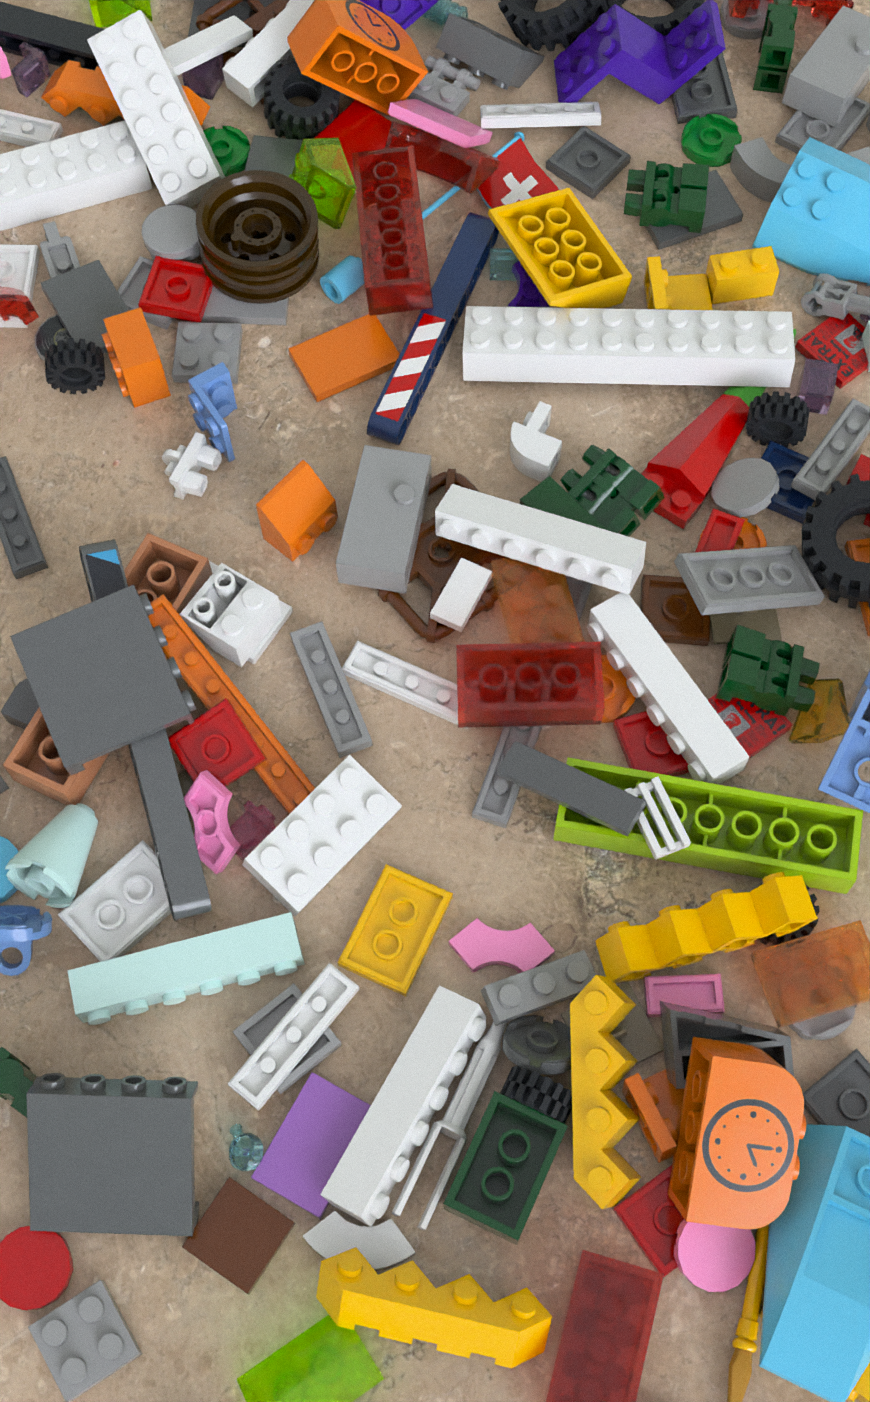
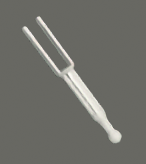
(455, 1119)

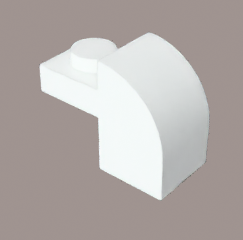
(531, 448)

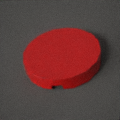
(33, 1268)

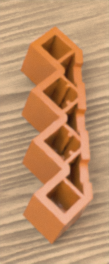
(88, 89)

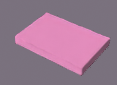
(439, 123)

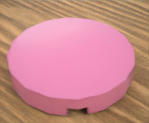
(714, 1255)

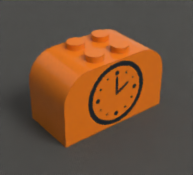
(357, 52)
(736, 1137)

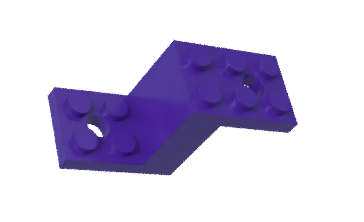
(639, 54)

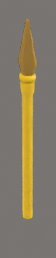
(747, 1327)

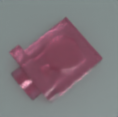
(252, 828)

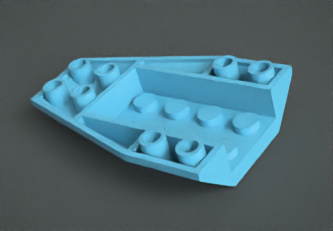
(821, 1268)

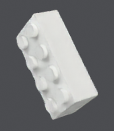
(321, 835)

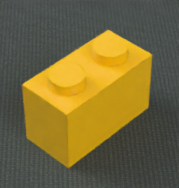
(742, 275)

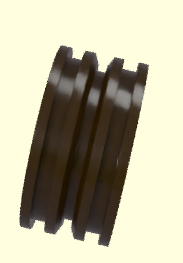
(258, 236)

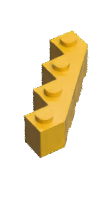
(721, 924)
(597, 1112)
(452, 1316)

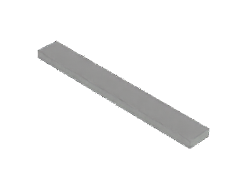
(497, 793)

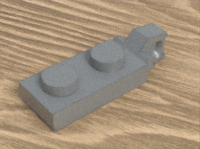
(58, 251)

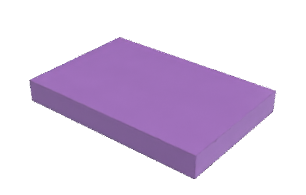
(311, 1144)

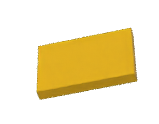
(395, 930)

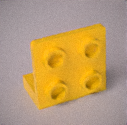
(675, 291)

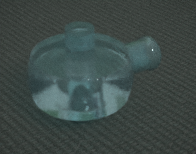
(245, 1149)

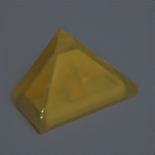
(826, 717)

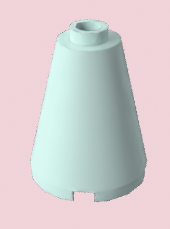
(55, 857)

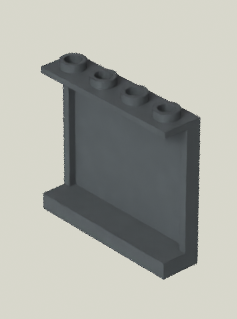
(102, 677)
(112, 1155)

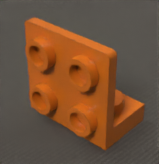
(659, 1110)

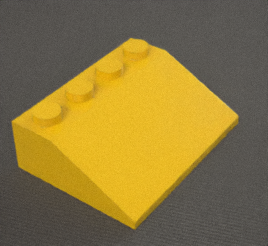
(563, 251)

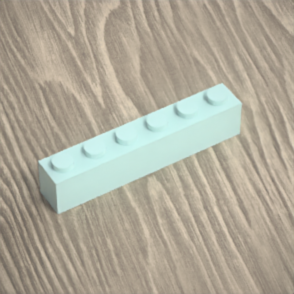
(185, 968)

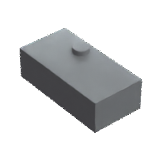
(832, 69)
(384, 519)

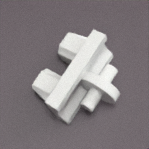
(185, 464)

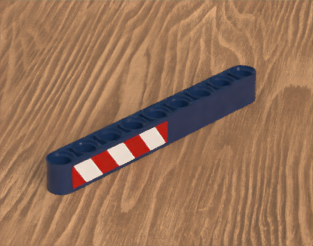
(433, 330)

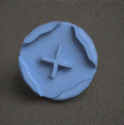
(18, 929)

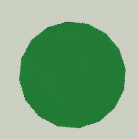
(710, 140)
(229, 147)

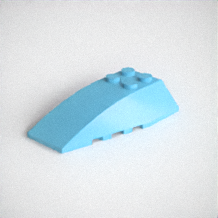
(822, 215)

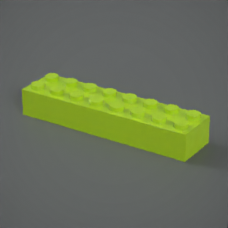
(732, 829)

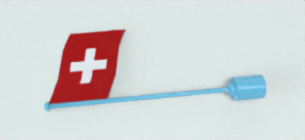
(513, 181)

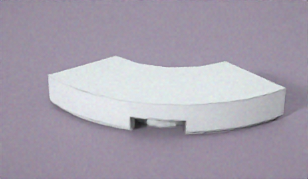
(379, 1244)

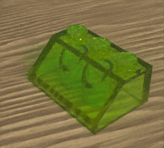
(316, 1366)

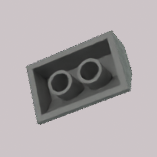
(487, 52)

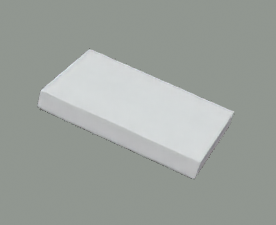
(18, 271)
(120, 905)

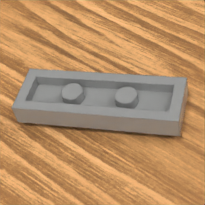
(538, 987)

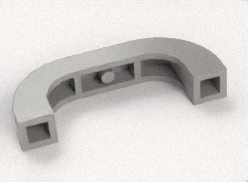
(763, 172)

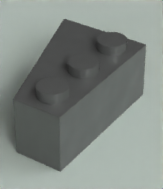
(684, 1023)

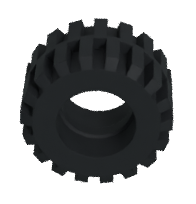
(294, 120)

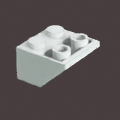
(232, 614)

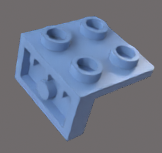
(212, 401)

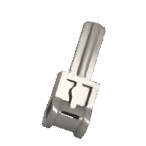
(835, 298)

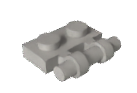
(442, 94)

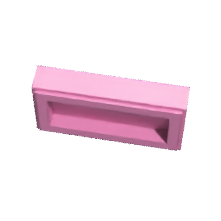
(691, 991)

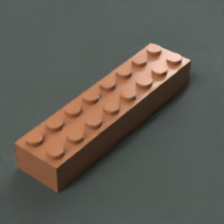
(154, 570)

